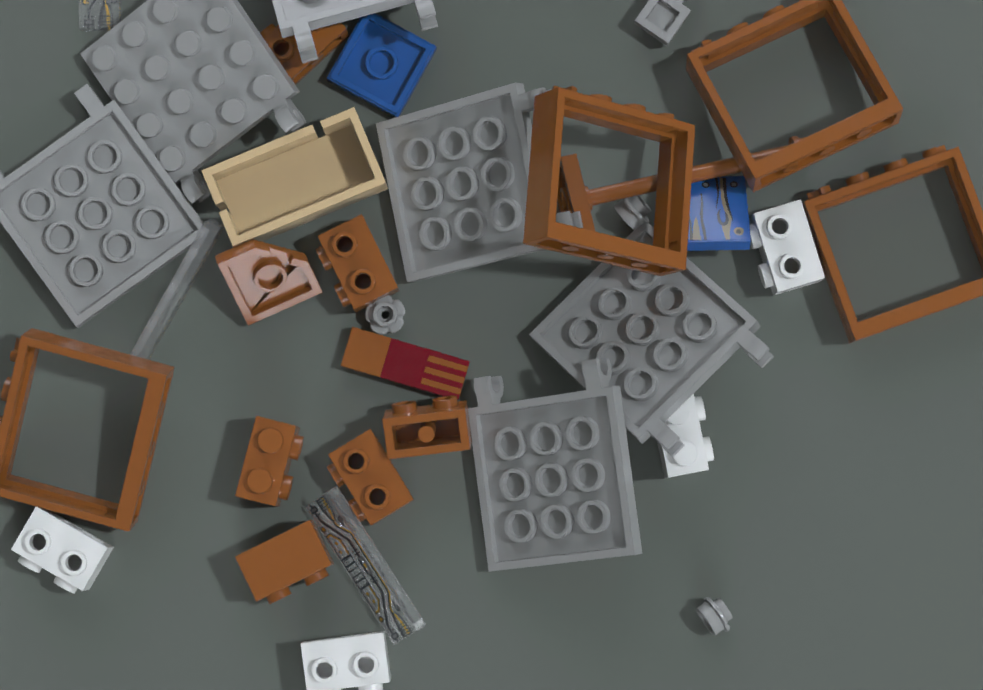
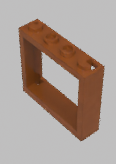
(822, 144)
(863, 185)
(672, 193)
(60, 500)

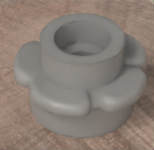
(633, 211)
(395, 320)
(714, 615)

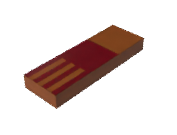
(405, 363)

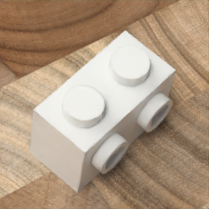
(785, 248)
(697, 449)
(61, 549)
(347, 662)

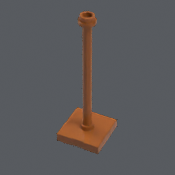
(576, 197)

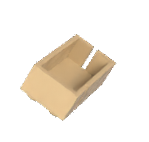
(295, 179)

